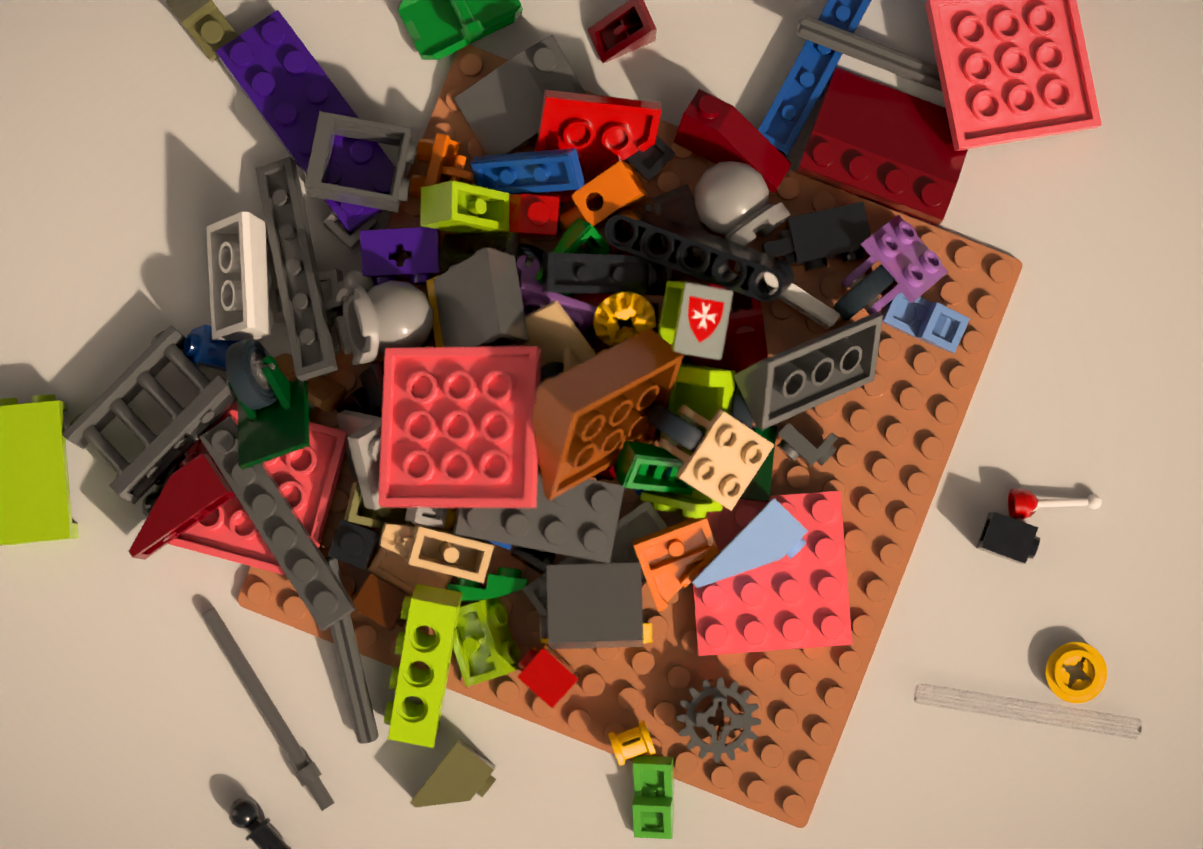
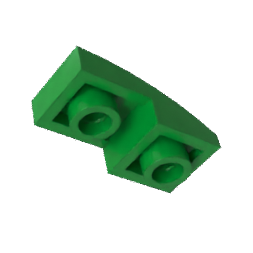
(498, 585)

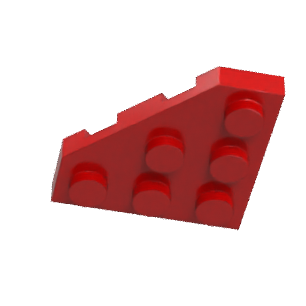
(599, 129)

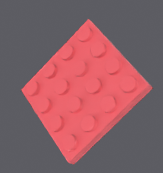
(1012, 69)
(459, 427)
(305, 478)
(784, 602)

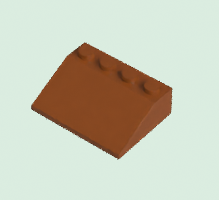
(598, 406)

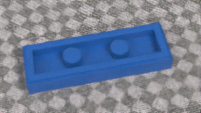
(529, 171)

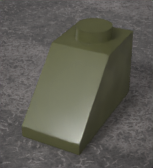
(456, 778)

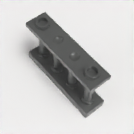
(176, 439)

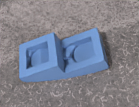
(926, 321)

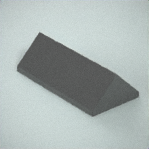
(811, 372)

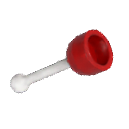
(1024, 503)

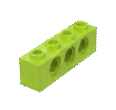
(421, 722)

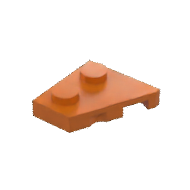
(674, 557)

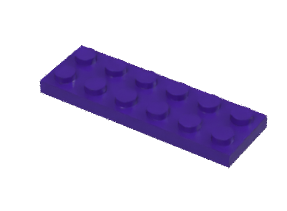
(289, 94)

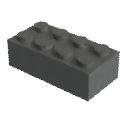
(572, 524)

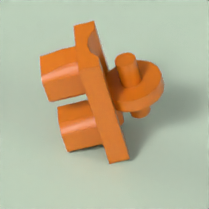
(443, 161)

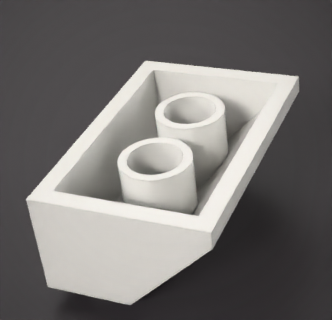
(239, 278)

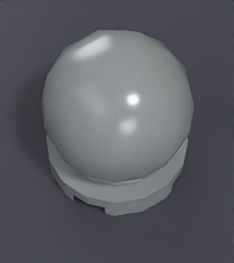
(735, 202)
(385, 317)

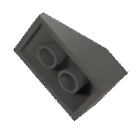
(509, 101)

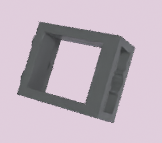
(334, 124)

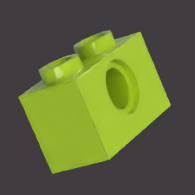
(464, 208)

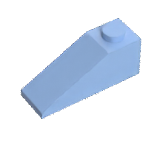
(760, 542)

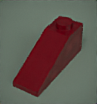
(723, 134)
(184, 501)

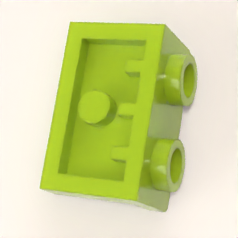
(484, 642)

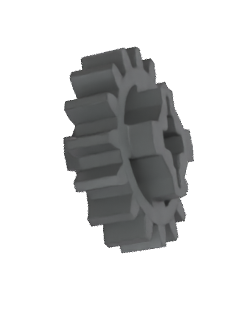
(736, 719)

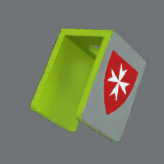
(695, 318)

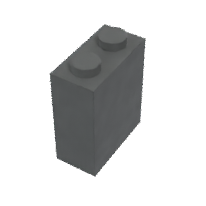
(481, 302)
(592, 606)

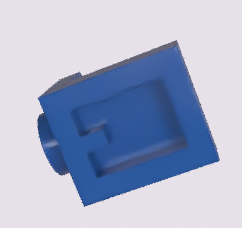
(205, 351)

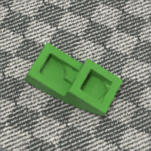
(653, 797)

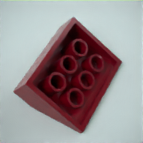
(884, 148)

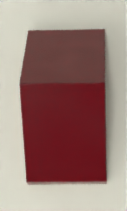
(623, 31)

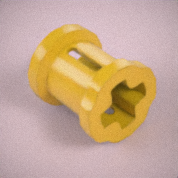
(625, 752)

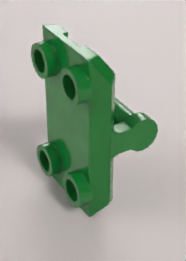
(450, 25)

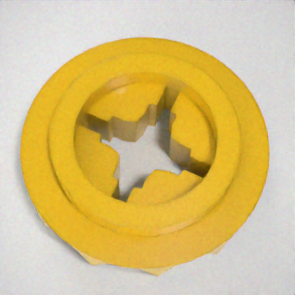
(623, 306)
(1092, 665)

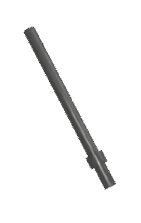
(307, 772)

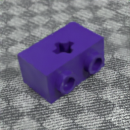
(381, 245)

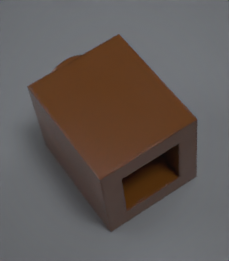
(381, 602)

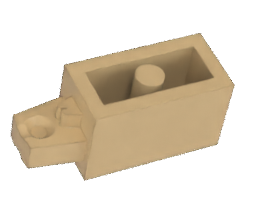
(438, 549)

